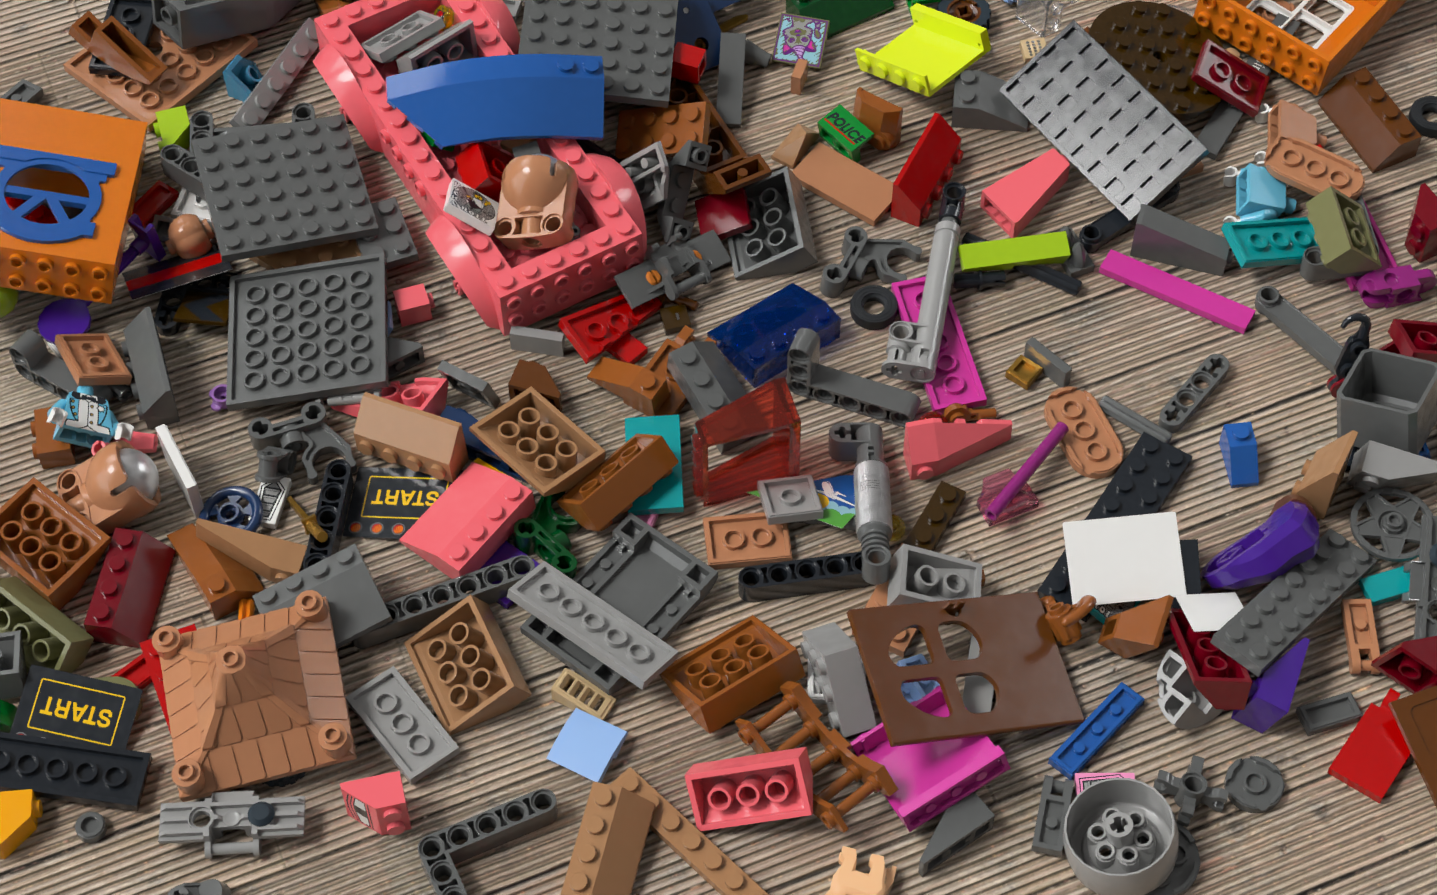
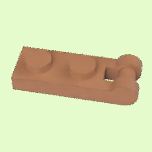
(1360, 634)

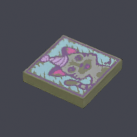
(802, 39)

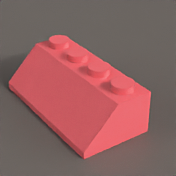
(751, 789)

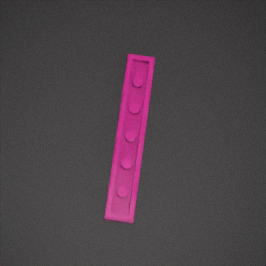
(1177, 291)

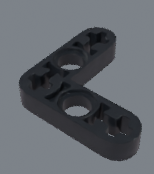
(180, 292)

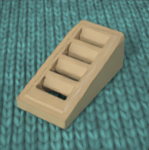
(577, 682)

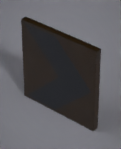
(204, 309)

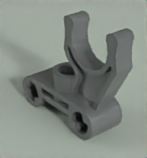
(860, 255)
(301, 433)

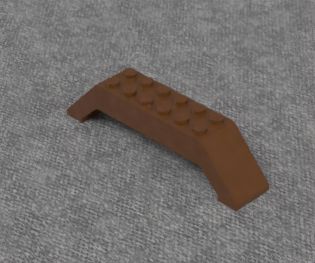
(728, 163)

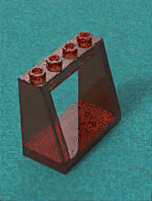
(756, 413)

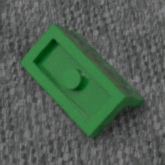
(844, 132)

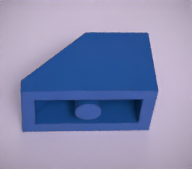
(1240, 454)

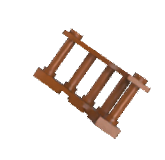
(836, 748)

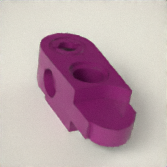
(1395, 286)

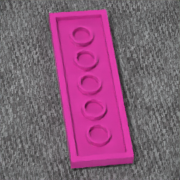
(955, 374)

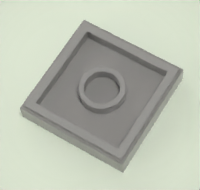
(790, 499)

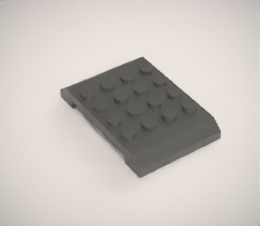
(643, 579)

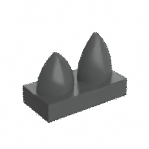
(1079, 262)

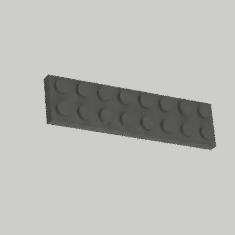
(1293, 603)

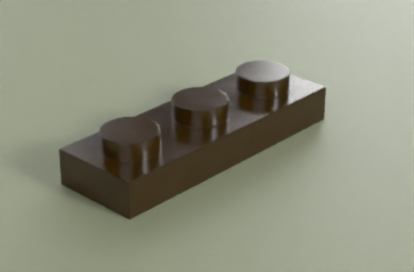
(936, 517)

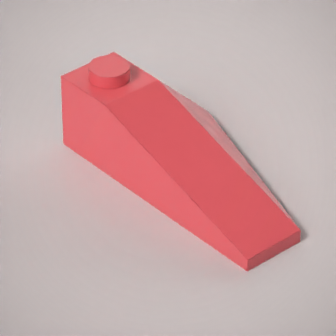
(425, 394)
(939, 446)

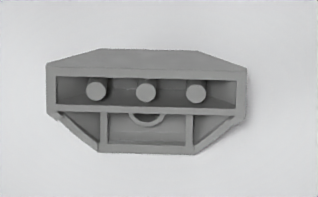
(649, 174)

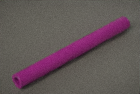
(1026, 471)

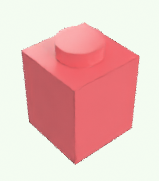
(413, 304)

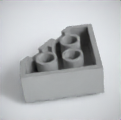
(839, 678)

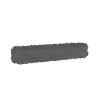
(1133, 419)

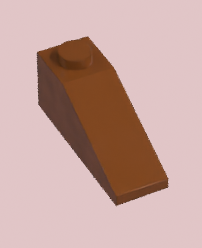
(631, 383)

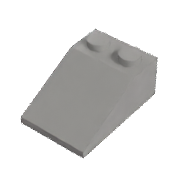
(1388, 467)
(931, 576)

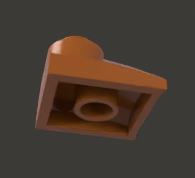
(880, 117)

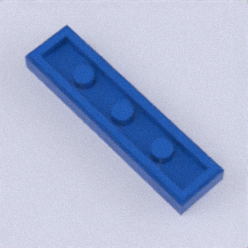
(1096, 731)

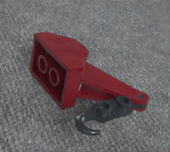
(1409, 338)

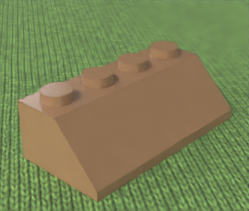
(410, 437)
(609, 842)

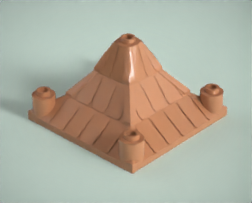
(254, 698)

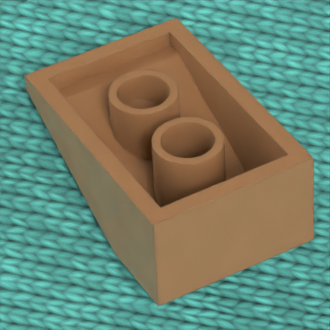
(1325, 473)

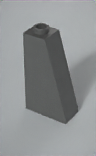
(1179, 243)

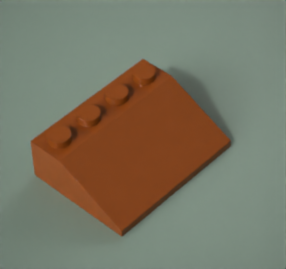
(48, 543)
(733, 673)

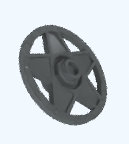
(1389, 523)

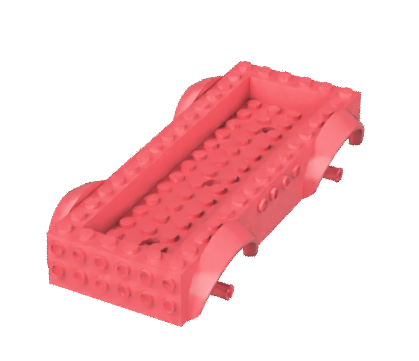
(499, 282)

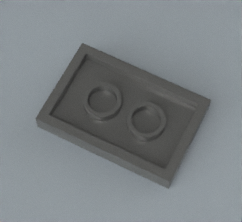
(393, 235)

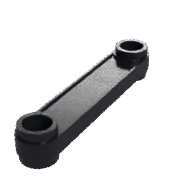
(1114, 223)

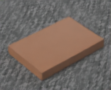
(92, 359)
(745, 541)

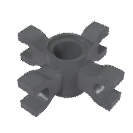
(1190, 790)

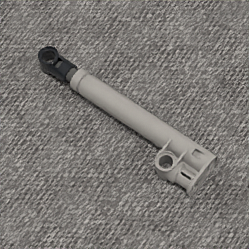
(917, 345)

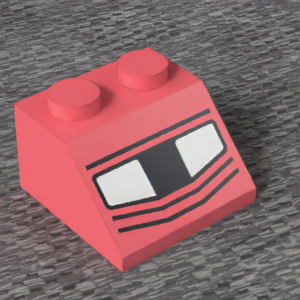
(378, 803)

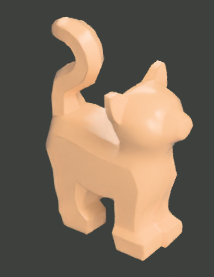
(853, 882)

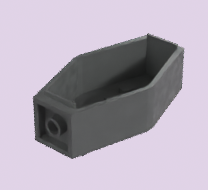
(207, 21)

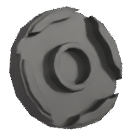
(1254, 784)

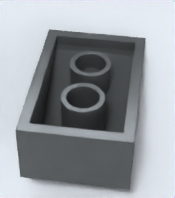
(981, 104)

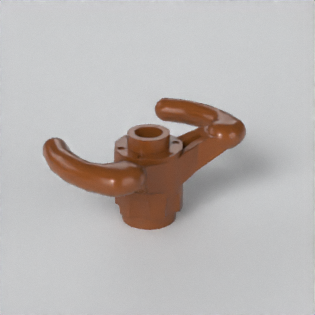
(1065, 618)

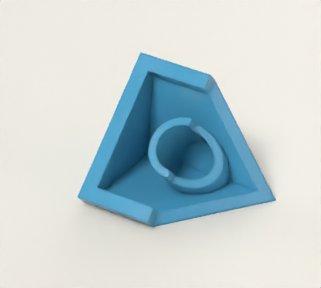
(241, 77)

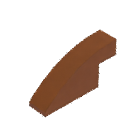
(117, 47)

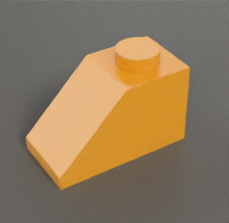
(17, 818)

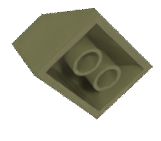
(1342, 233)

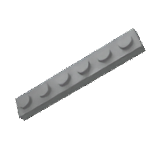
(278, 77)

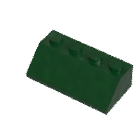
(841, 13)

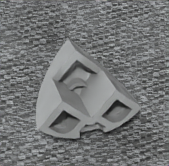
(1179, 697)

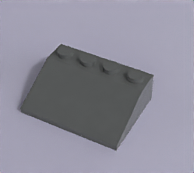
(780, 232)
(347, 584)

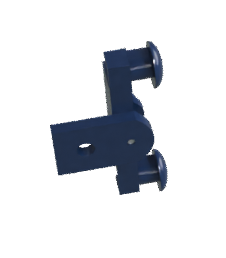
(697, 21)

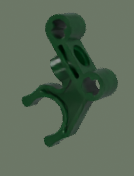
(547, 535)

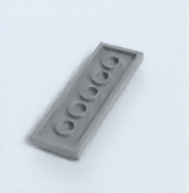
(593, 624)

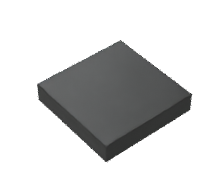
(469, 384)

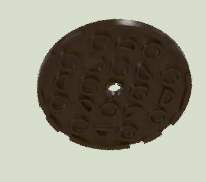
(1139, 32)

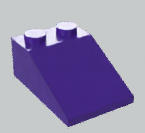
(1273, 690)

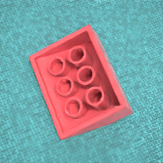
(469, 520)

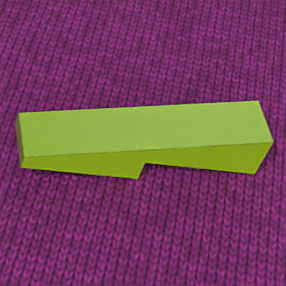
(1006, 253)

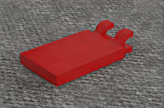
(1373, 752)

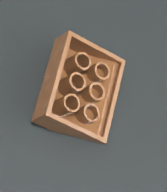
(539, 443)
(467, 666)

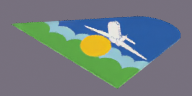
(836, 499)

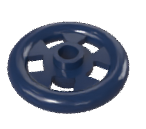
(235, 495)

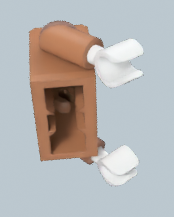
(1286, 121)

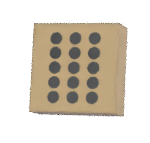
(1031, 47)

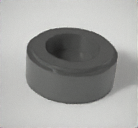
(91, 827)

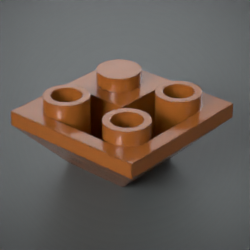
(1137, 628)

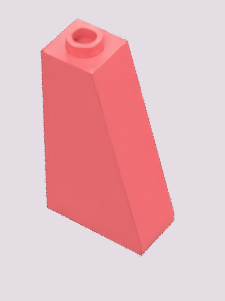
(1023, 193)

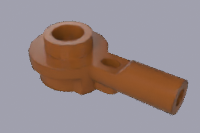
(960, 411)

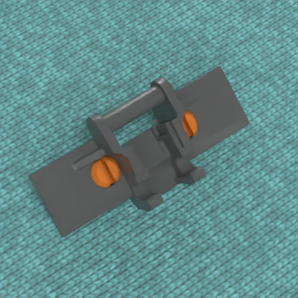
(667, 261)

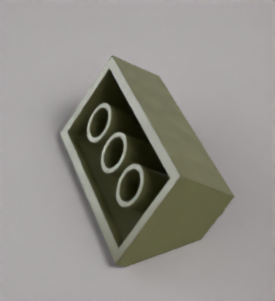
(47, 633)

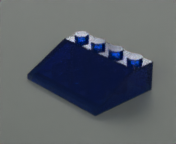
(763, 334)

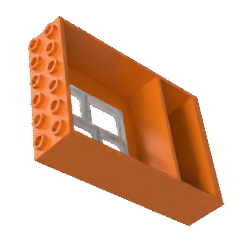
(1286, 54)

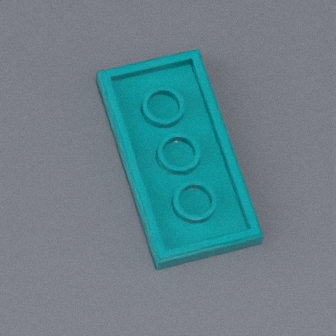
(1269, 241)
(666, 492)

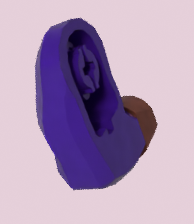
(1270, 549)

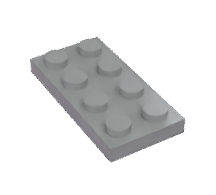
(402, 725)

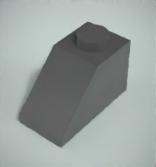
(403, 356)

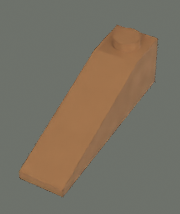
(261, 553)

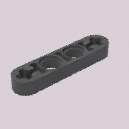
(1194, 393)

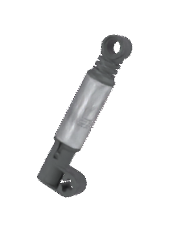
(872, 493)

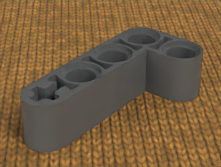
(45, 369)

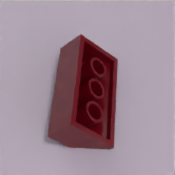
(129, 589)
(1212, 671)

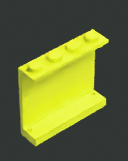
(927, 52)

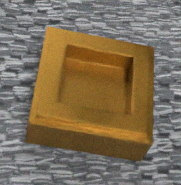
(1023, 372)

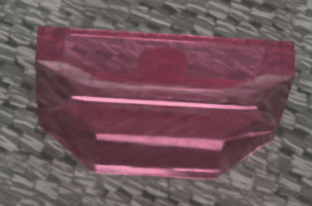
(993, 485)

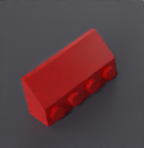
(926, 172)

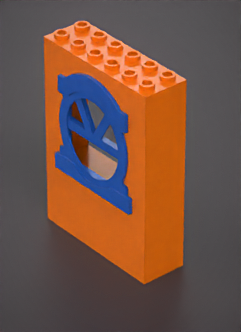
(73, 163)

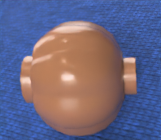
(189, 236)

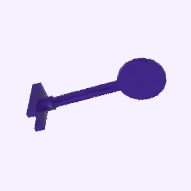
(72, 315)

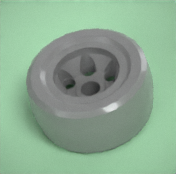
(1114, 807)

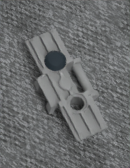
(232, 810)

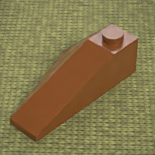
(216, 575)

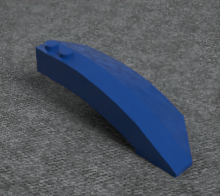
(503, 98)

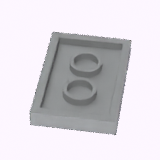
(402, 36)

